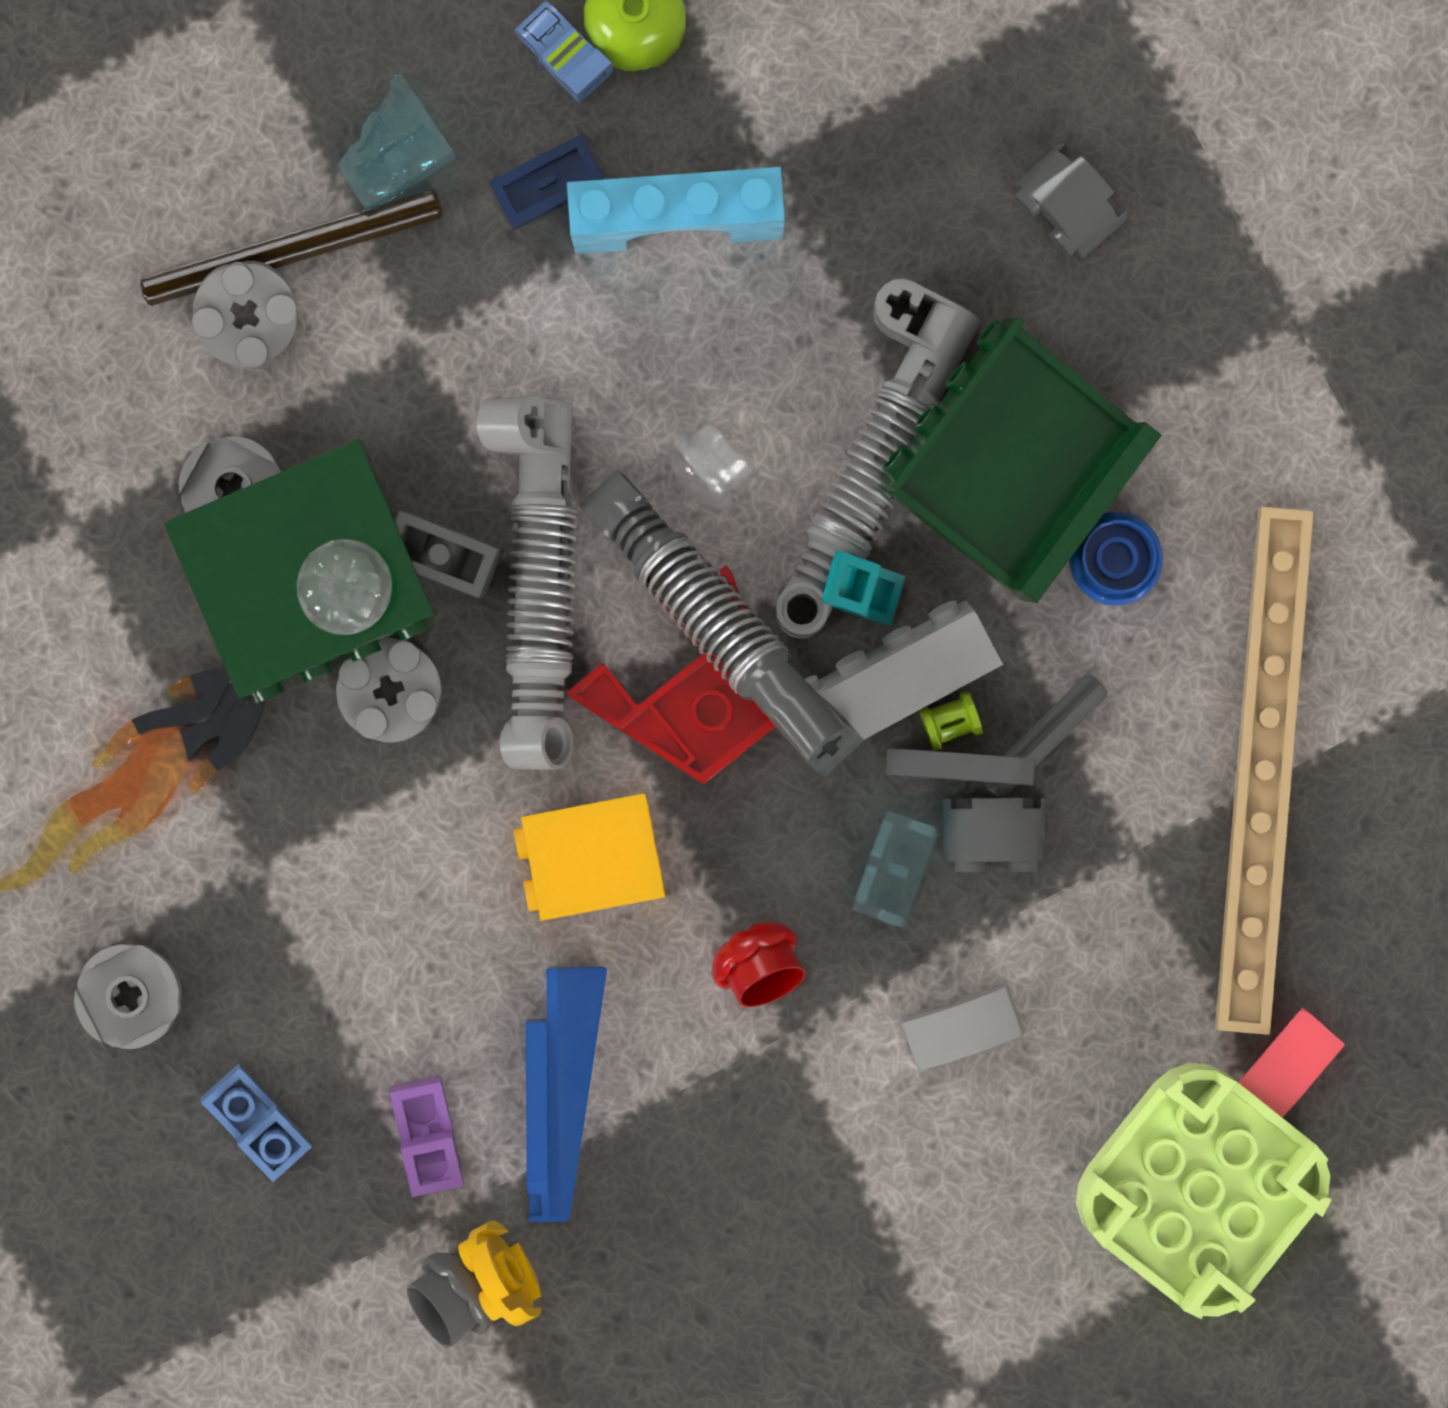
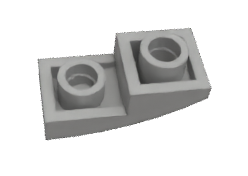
(963, 1028)

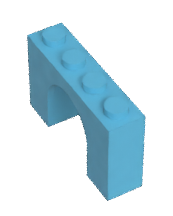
(732, 201)

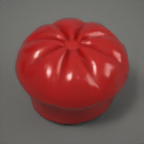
(759, 964)

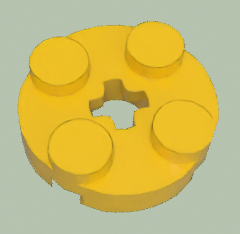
(503, 1274)

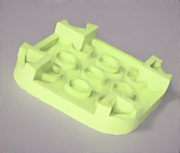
(1202, 1189)

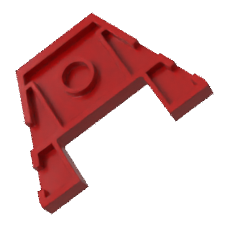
(688, 720)

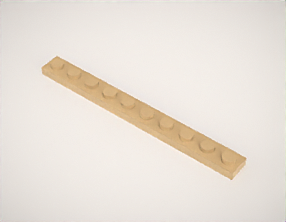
(1264, 770)

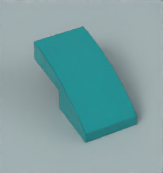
(863, 588)

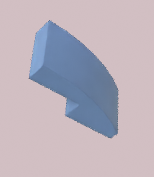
(256, 1122)

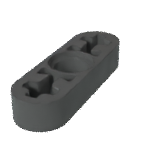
(960, 766)

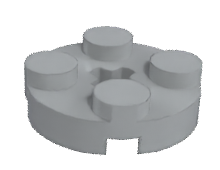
(252, 343)
(220, 461)
(415, 704)
(100, 985)

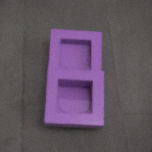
(426, 1136)

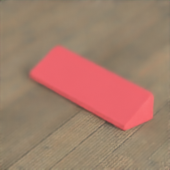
(1292, 1063)

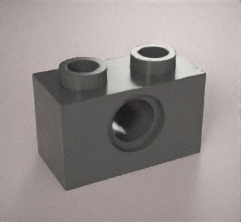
(449, 554)

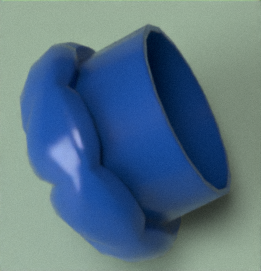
(1118, 560)

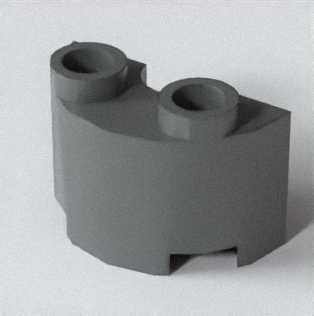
(1071, 199)
(994, 832)

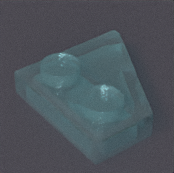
(394, 149)

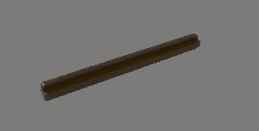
(298, 244)

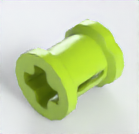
(951, 720)

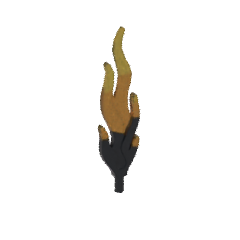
(152, 771)

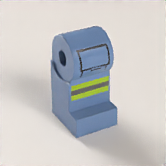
(564, 51)

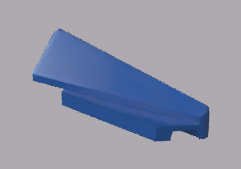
(558, 1086)

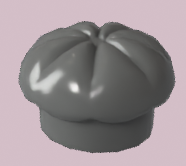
(447, 1299)

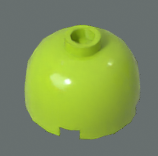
(635, 31)

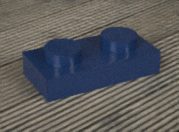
(542, 182)

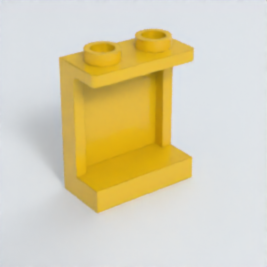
(590, 857)

